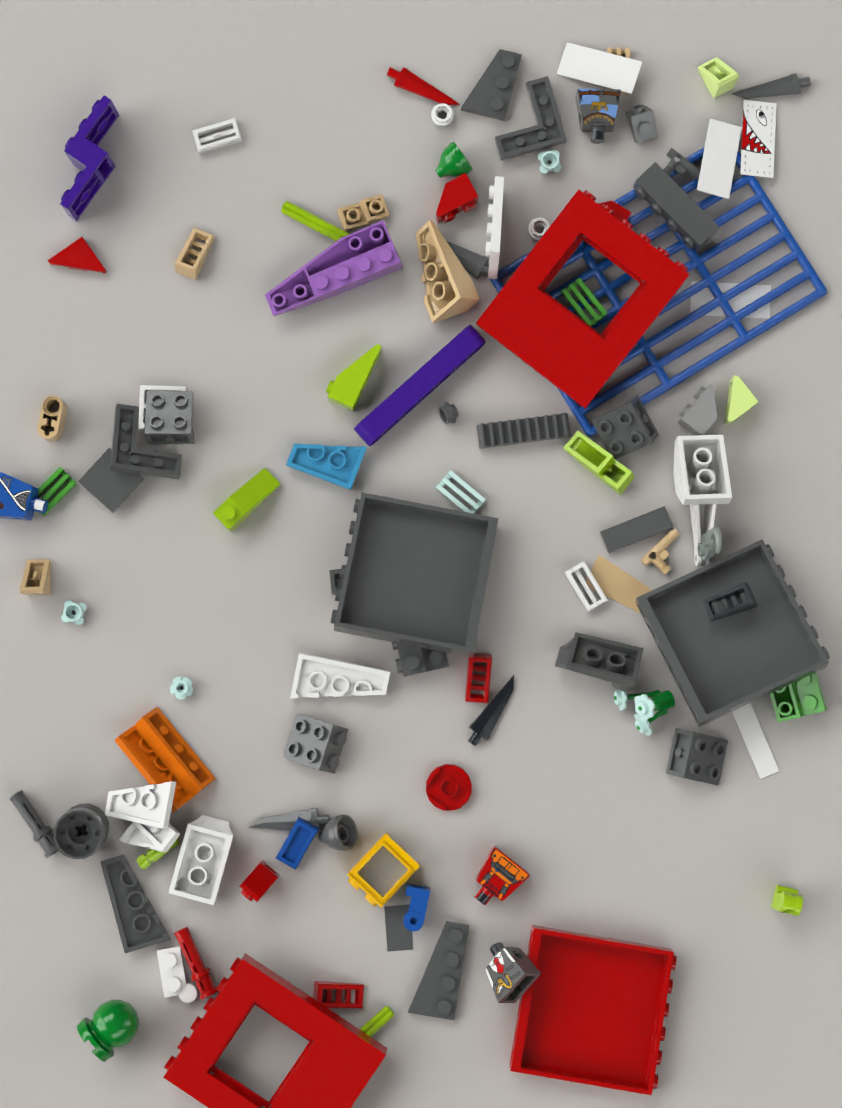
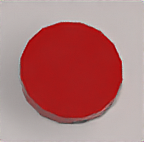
(448, 787)

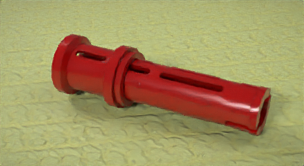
(200, 973)

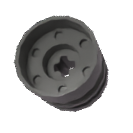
(68, 835)

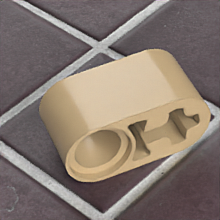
(44, 423)

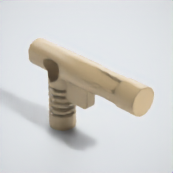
(660, 552)

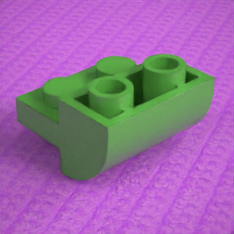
(798, 699)

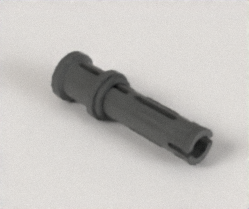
(42, 833)

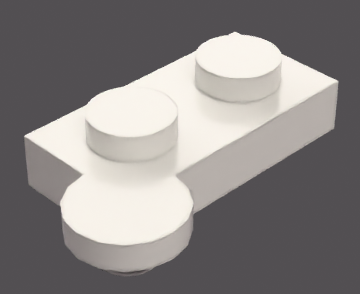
(174, 974)

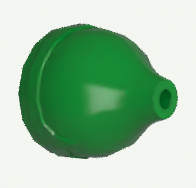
(452, 162)

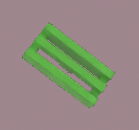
(572, 287)
(62, 494)

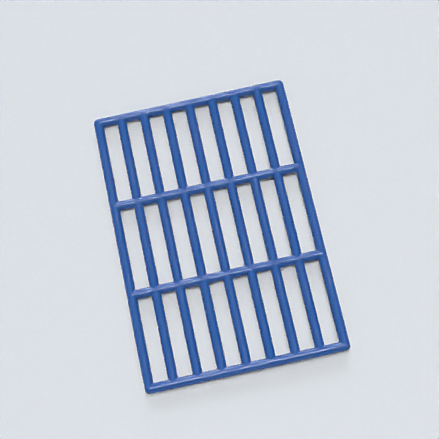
(708, 280)

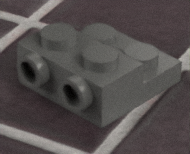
(418, 660)

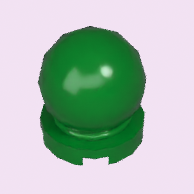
(112, 1026)

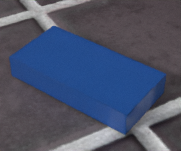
(297, 843)

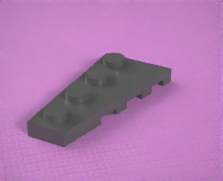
(133, 912)
(442, 977)

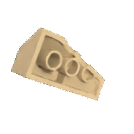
(446, 280)

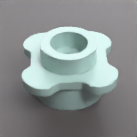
(553, 156)
(67, 612)

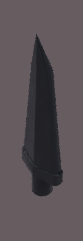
(488, 718)

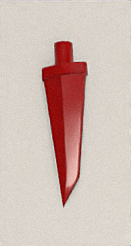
(412, 83)

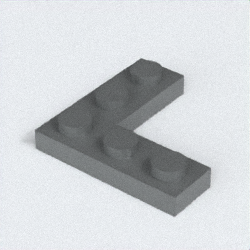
(545, 134)
(138, 461)

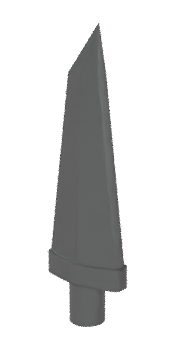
(783, 86)
(471, 261)
(287, 820)

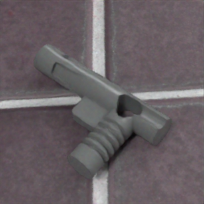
(680, 166)

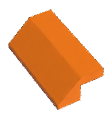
(165, 757)

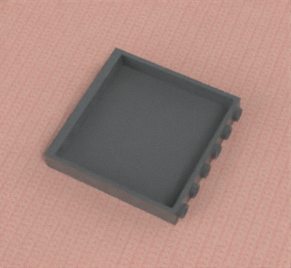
(415, 574)
(739, 656)

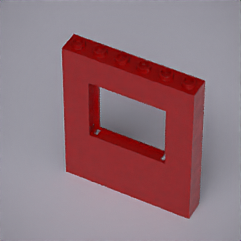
(551, 335)
(325, 1074)

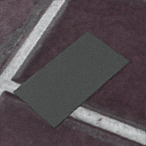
(397, 935)

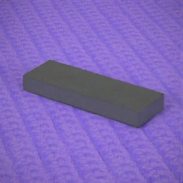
(636, 529)

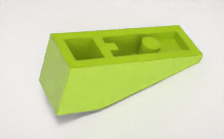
(351, 382)
(246, 499)

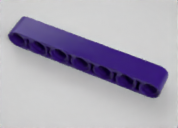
(419, 385)

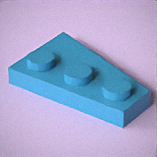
(330, 463)

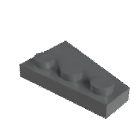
(495, 87)

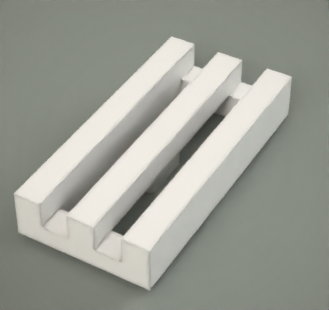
(218, 144)
(603, 599)

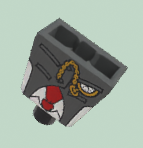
(510, 973)

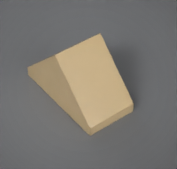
(36, 577)

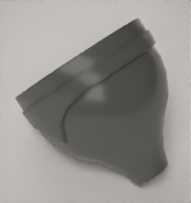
(340, 833)

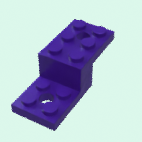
(89, 157)

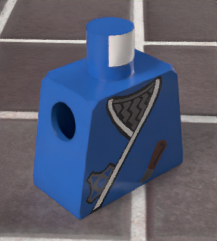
(19, 499)

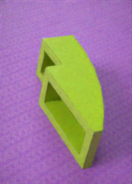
(599, 462)

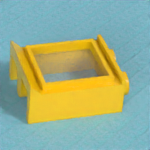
(382, 870)

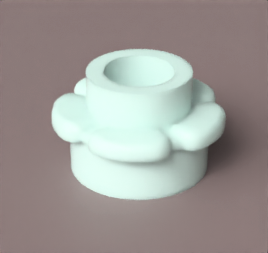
(175, 687)

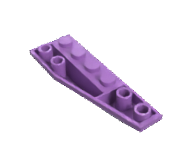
(339, 268)

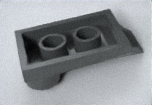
(601, 660)

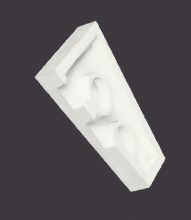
(143, 805)

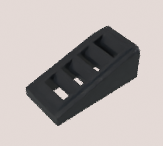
(727, 594)

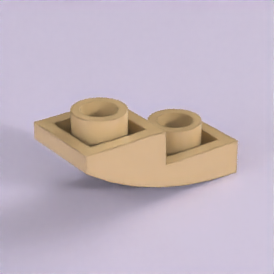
(363, 213)

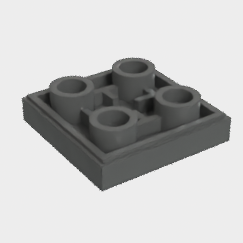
(107, 485)

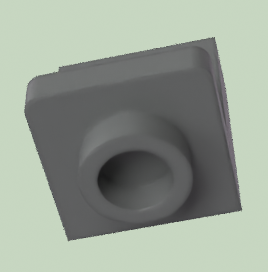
(642, 123)

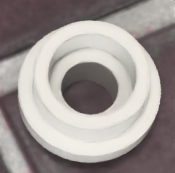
(442, 108)
(535, 223)

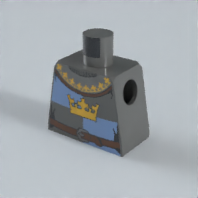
(597, 111)

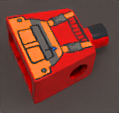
(499, 876)

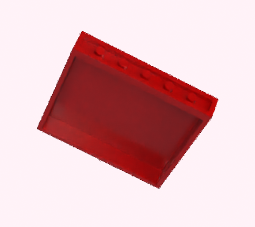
(593, 1010)

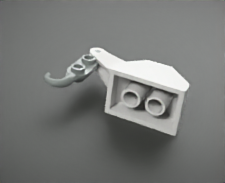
(701, 479)

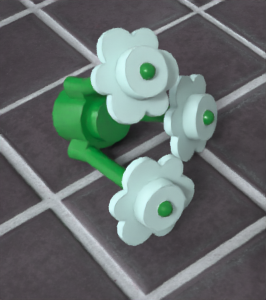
(644, 707)

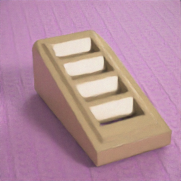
(188, 266)

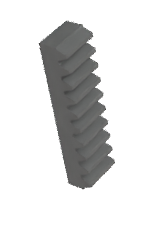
(523, 430)

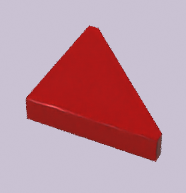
(79, 257)

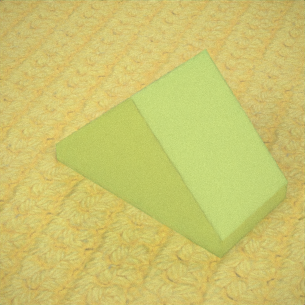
(718, 76)
(739, 400)

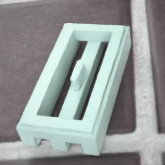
(451, 474)

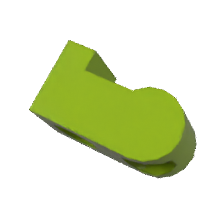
(787, 900)

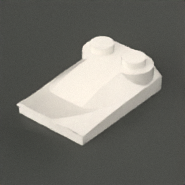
(202, 860)

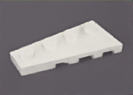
(494, 228)
(325, 676)

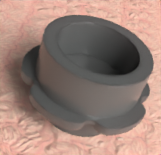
(448, 413)

